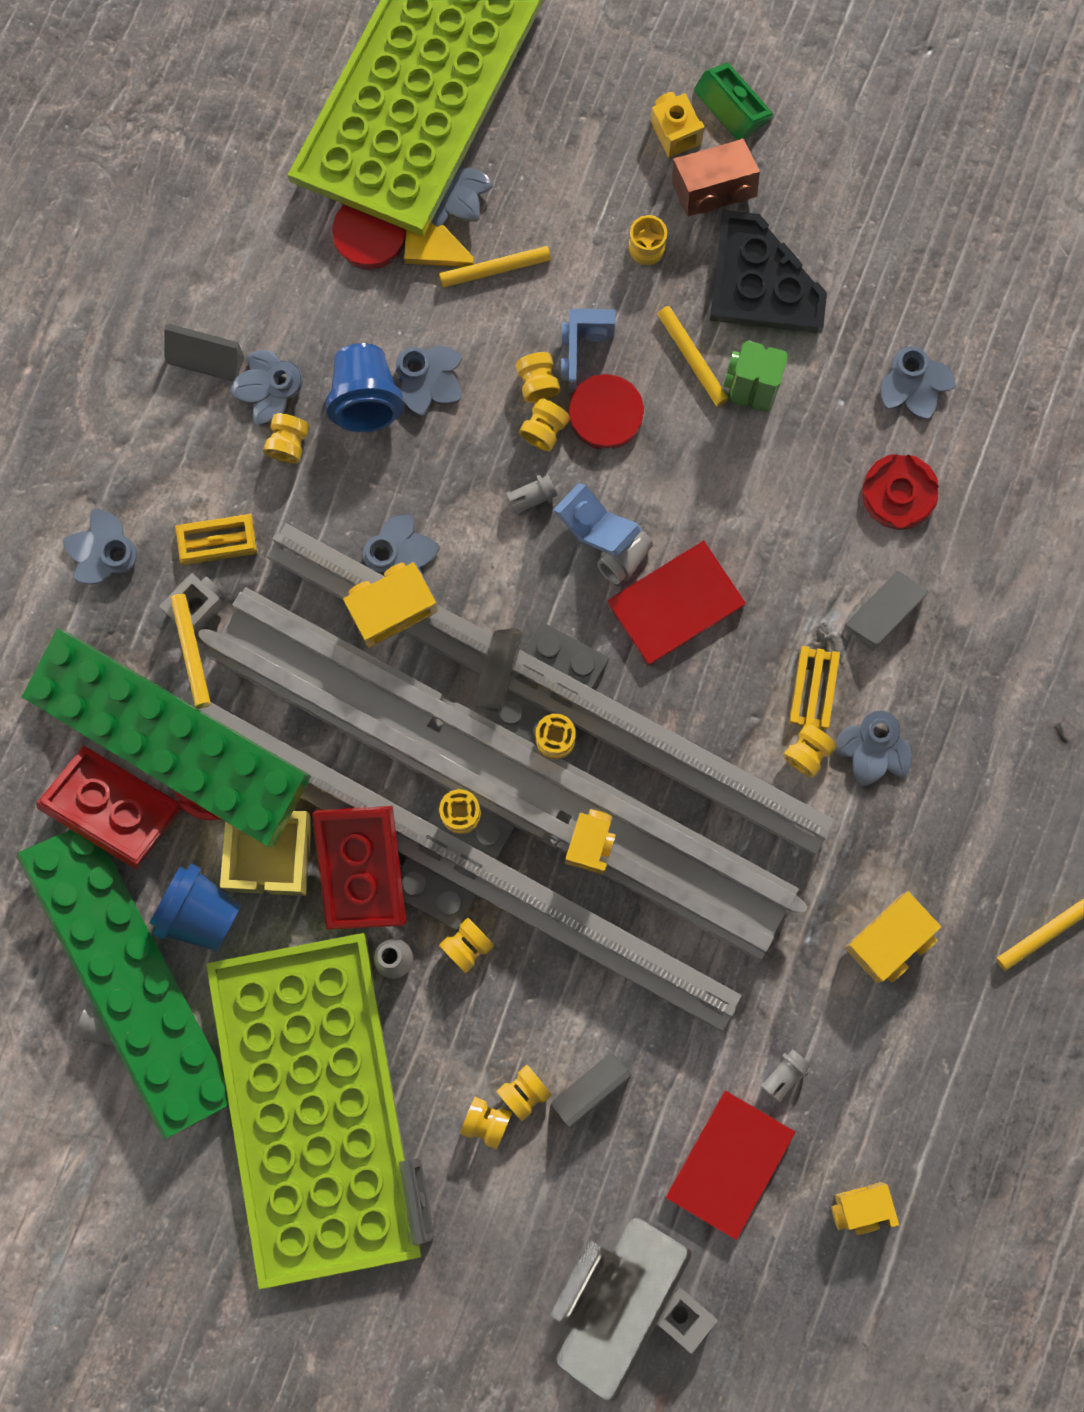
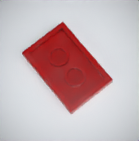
(676, 603)
(109, 807)
(359, 867)
(730, 1164)

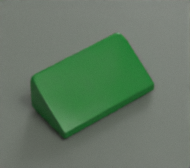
(732, 101)

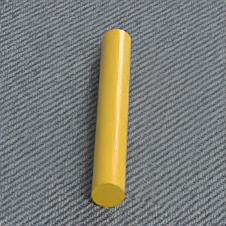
(495, 266)
(693, 356)
(190, 651)
(1041, 936)

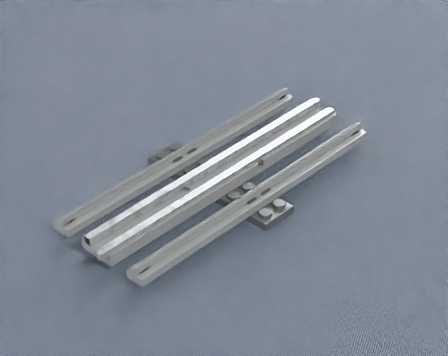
(515, 782)

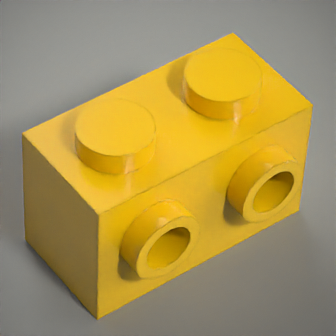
(390, 603)
(893, 938)

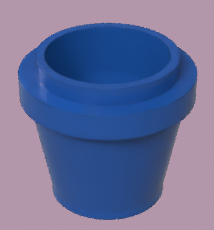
(363, 390)
(194, 910)

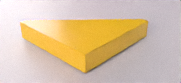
(436, 248)

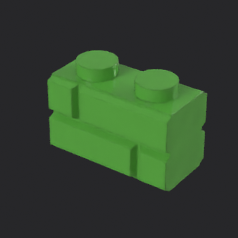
(755, 375)

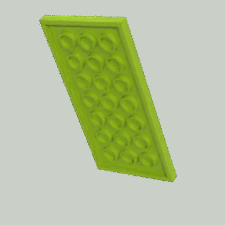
(411, 105)
(312, 1110)

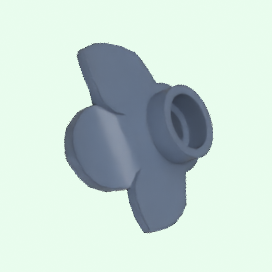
(462, 196)
(432, 381)
(261, 385)
(918, 388)
(401, 543)
(96, 547)
(875, 754)

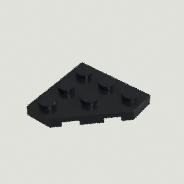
(762, 279)

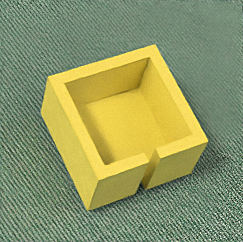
(281, 869)

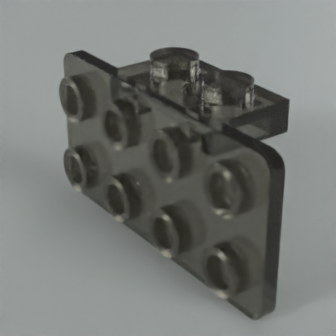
(616, 1305)

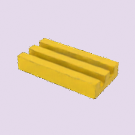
(218, 553)
(819, 656)

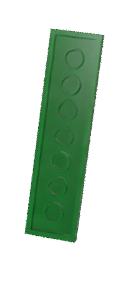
(166, 737)
(127, 981)

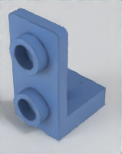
(591, 324)
(594, 524)

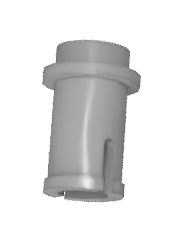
(534, 492)
(786, 1075)

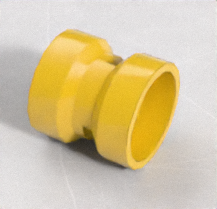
(647, 231)
(537, 376)
(544, 424)
(286, 438)
(556, 743)
(809, 750)
(465, 816)
(460, 952)
(531, 1086)
(485, 1123)

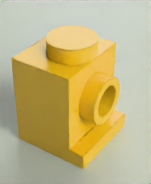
(676, 134)
(591, 841)
(864, 1209)

